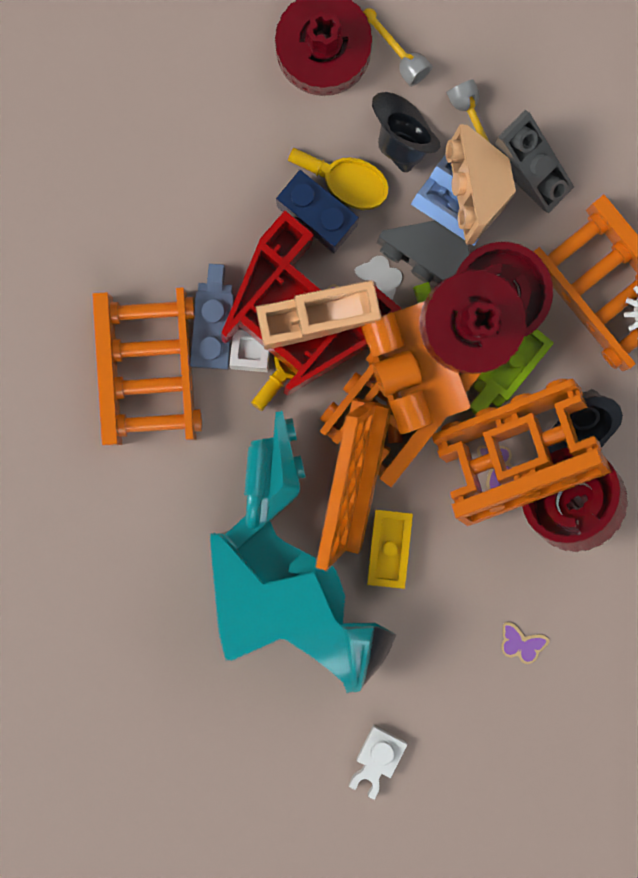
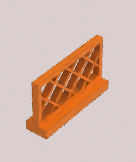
(354, 481)

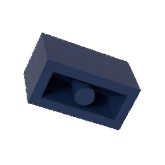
(317, 211)

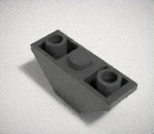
(534, 162)
(427, 247)

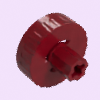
(298, 41)
(518, 264)
(470, 295)
(588, 514)

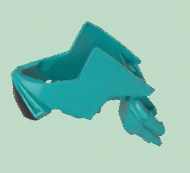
(274, 589)

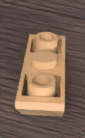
(479, 180)

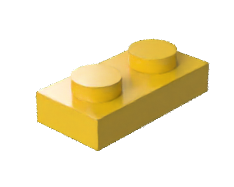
(389, 549)

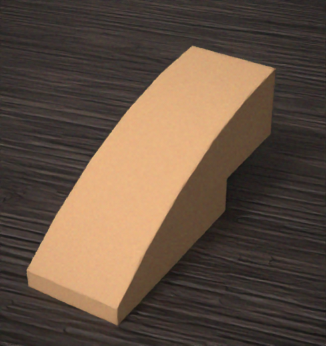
(318, 314)

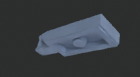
(211, 311)

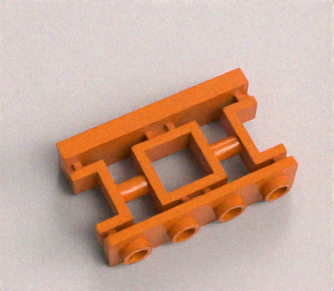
(390, 473)
(531, 479)

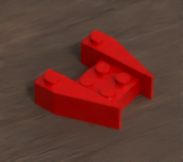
(275, 280)

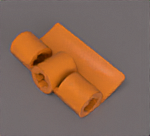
(408, 375)

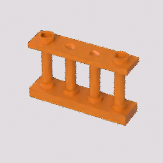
(602, 220)
(112, 350)

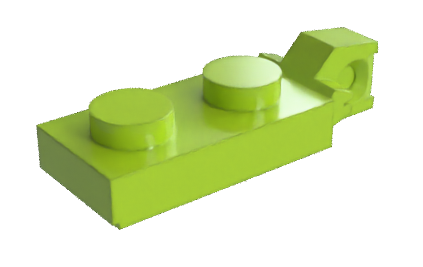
(502, 382)

